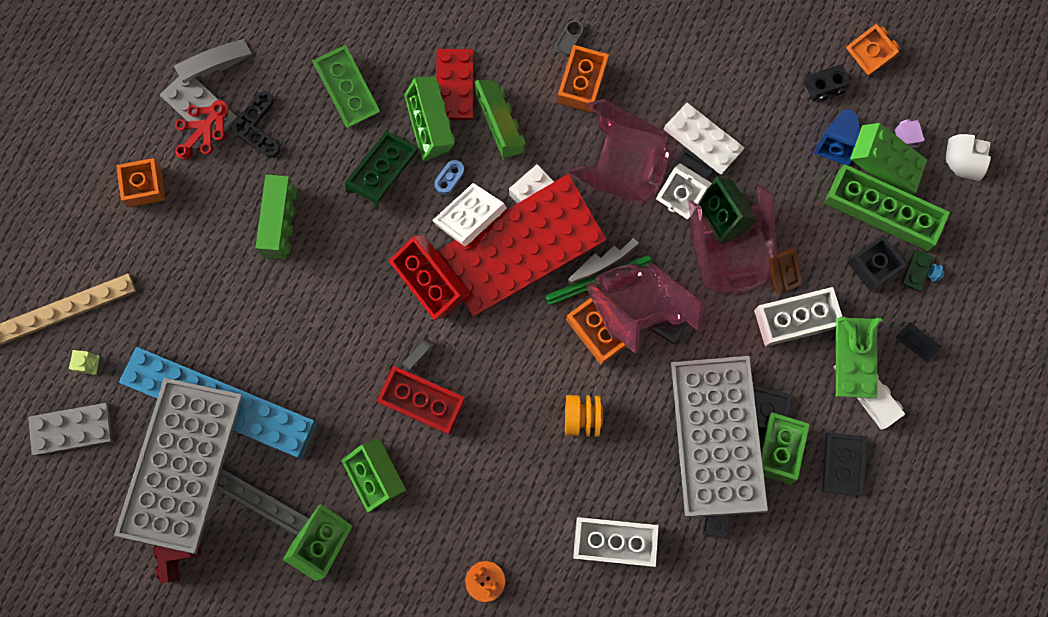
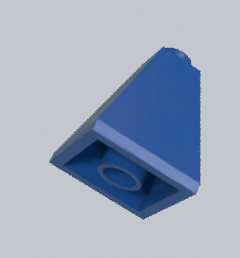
(840, 138)

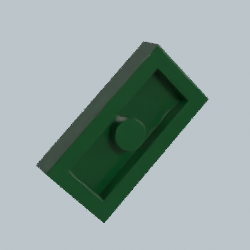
(917, 270)

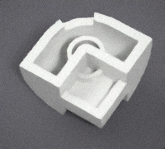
(968, 156)

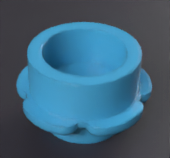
(935, 272)

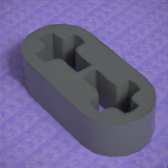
(418, 355)

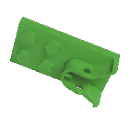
(346, 86)
(856, 357)

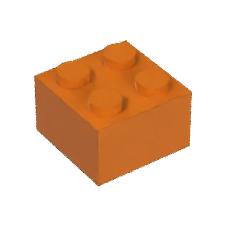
(140, 182)

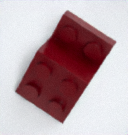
(168, 562)

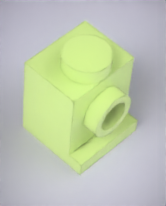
(84, 362)

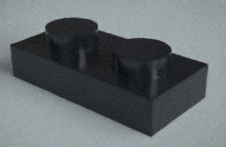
(918, 341)

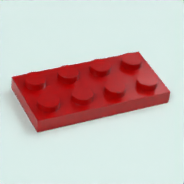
(455, 78)

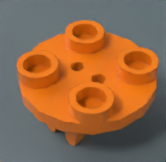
(491, 588)

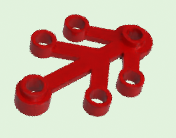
(203, 128)

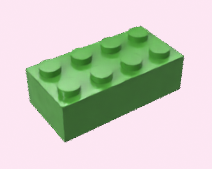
(888, 158)
(276, 217)

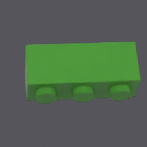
(373, 474)

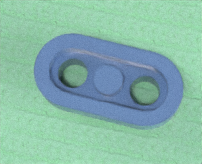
(446, 176)

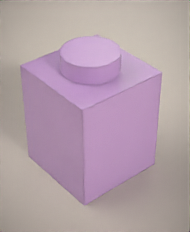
(910, 133)

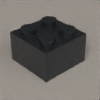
(876, 263)

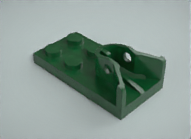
(380, 168)

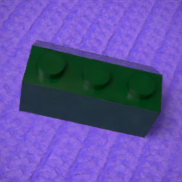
(727, 210)

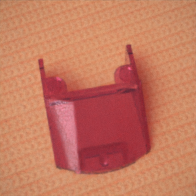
(631, 157)
(741, 261)
(639, 298)

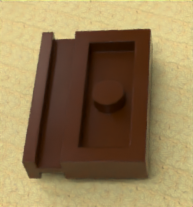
(785, 271)

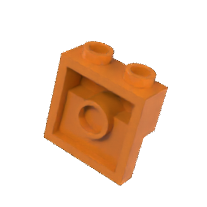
(873, 49)

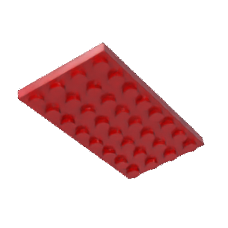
(524, 245)

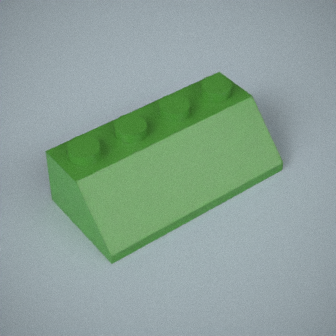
(429, 117)
(499, 118)

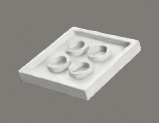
(469, 214)

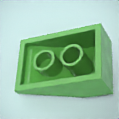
(783, 448)
(318, 543)

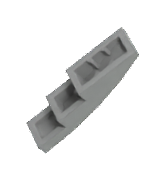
(212, 60)
(598, 265)

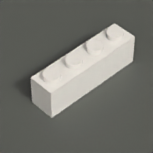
(884, 408)

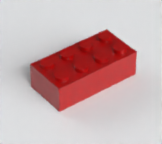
(429, 277)
(421, 400)

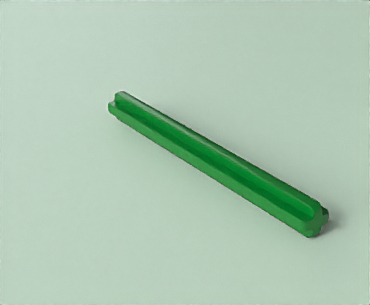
(582, 286)

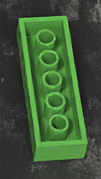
(886, 207)

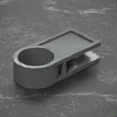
(567, 40)

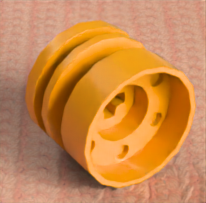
(583, 415)

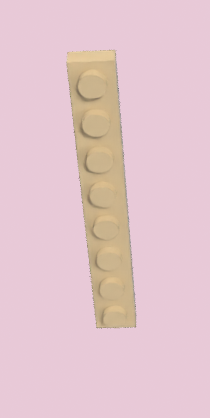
(66, 308)

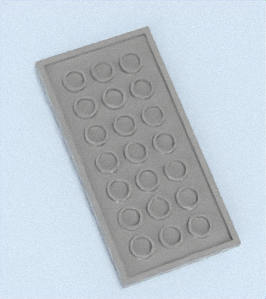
(718, 437)
(179, 466)

